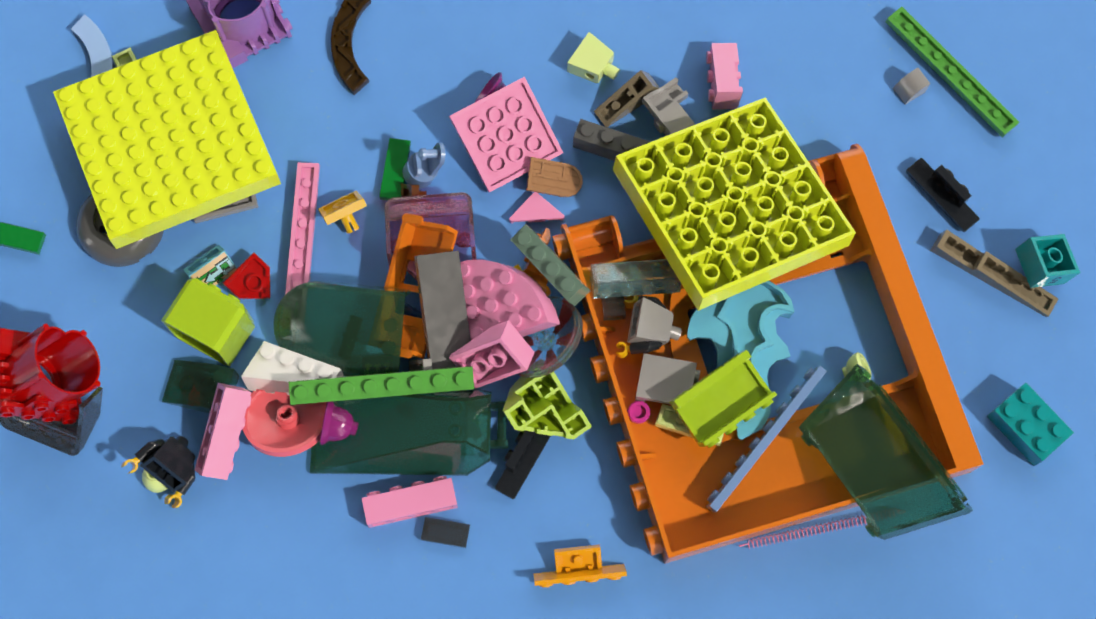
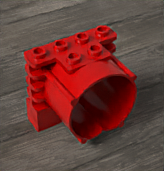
(67, 359)

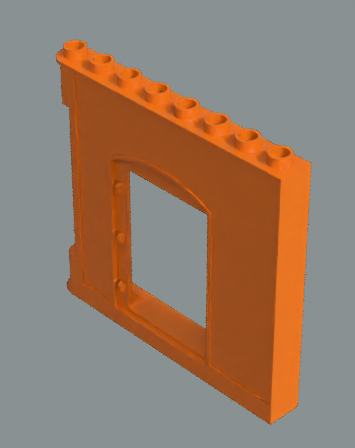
(790, 478)

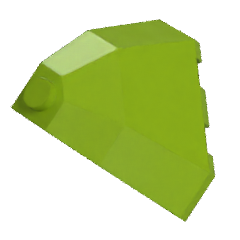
(544, 408)

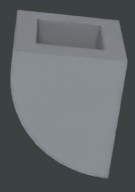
(911, 86)

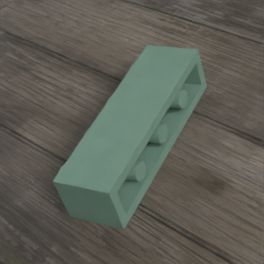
(550, 265)

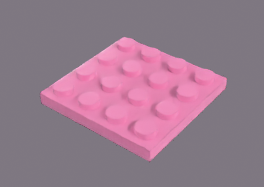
(505, 133)

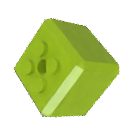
(209, 321)

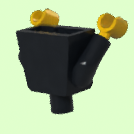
(168, 463)

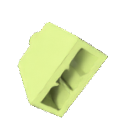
(592, 60)

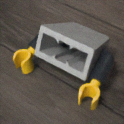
(649, 326)

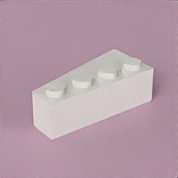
(276, 366)

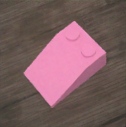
(494, 354)

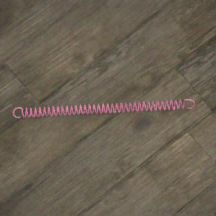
(752, 542)

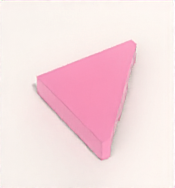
(536, 210)

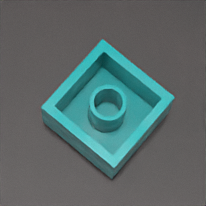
(1047, 260)

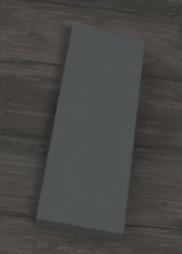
(442, 306)

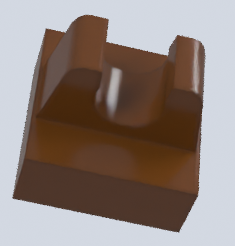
(411, 190)

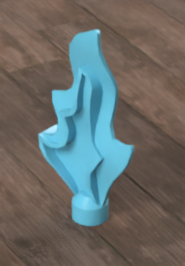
(746, 324)

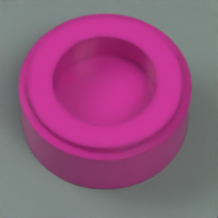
(638, 412)

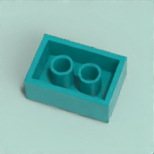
(1030, 424)

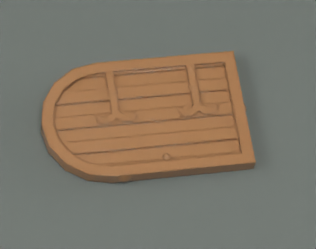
(553, 178)

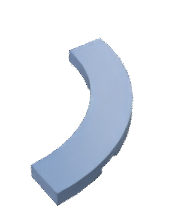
(96, 44)

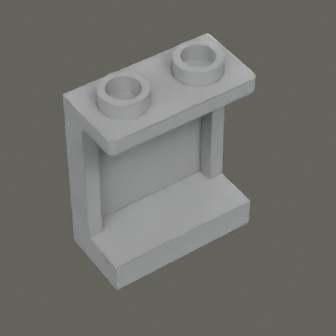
(664, 378)

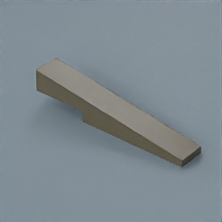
(993, 272)

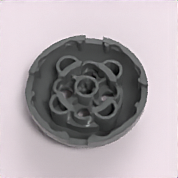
(99, 247)

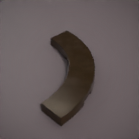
(341, 44)

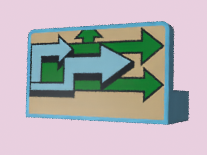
(211, 267)

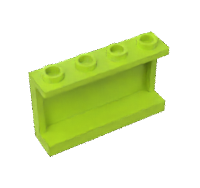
(722, 400)

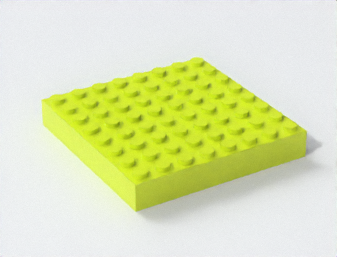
(165, 139)
(732, 202)

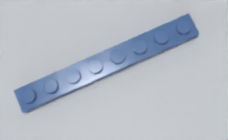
(760, 444)

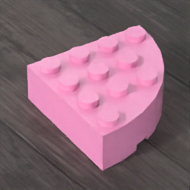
(502, 294)

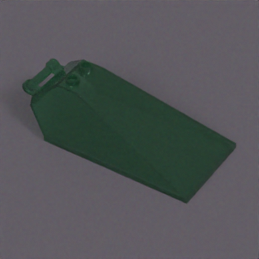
(415, 435)

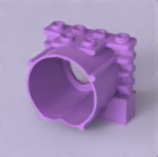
(242, 35)

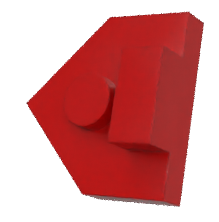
(250, 279)

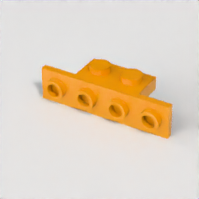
(579, 564)

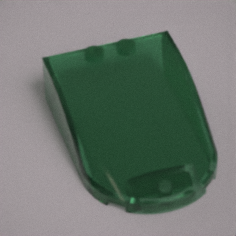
(343, 325)

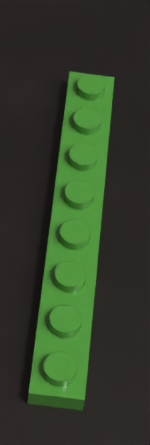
(952, 72)
(381, 385)

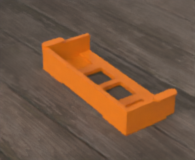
(416, 239)

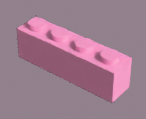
(223, 431)
(409, 502)

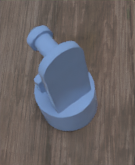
(424, 165)

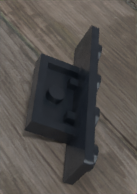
(945, 192)
(521, 462)

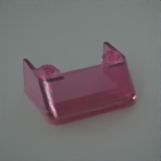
(444, 209)

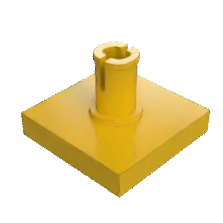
(343, 209)

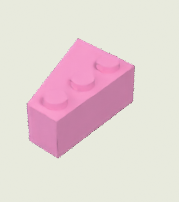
(723, 76)

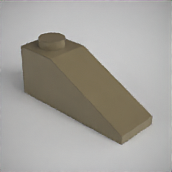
(626, 98)

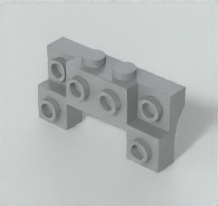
(666, 108)

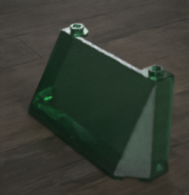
(882, 459)

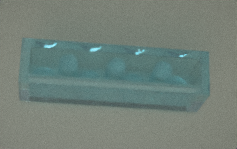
(633, 278)

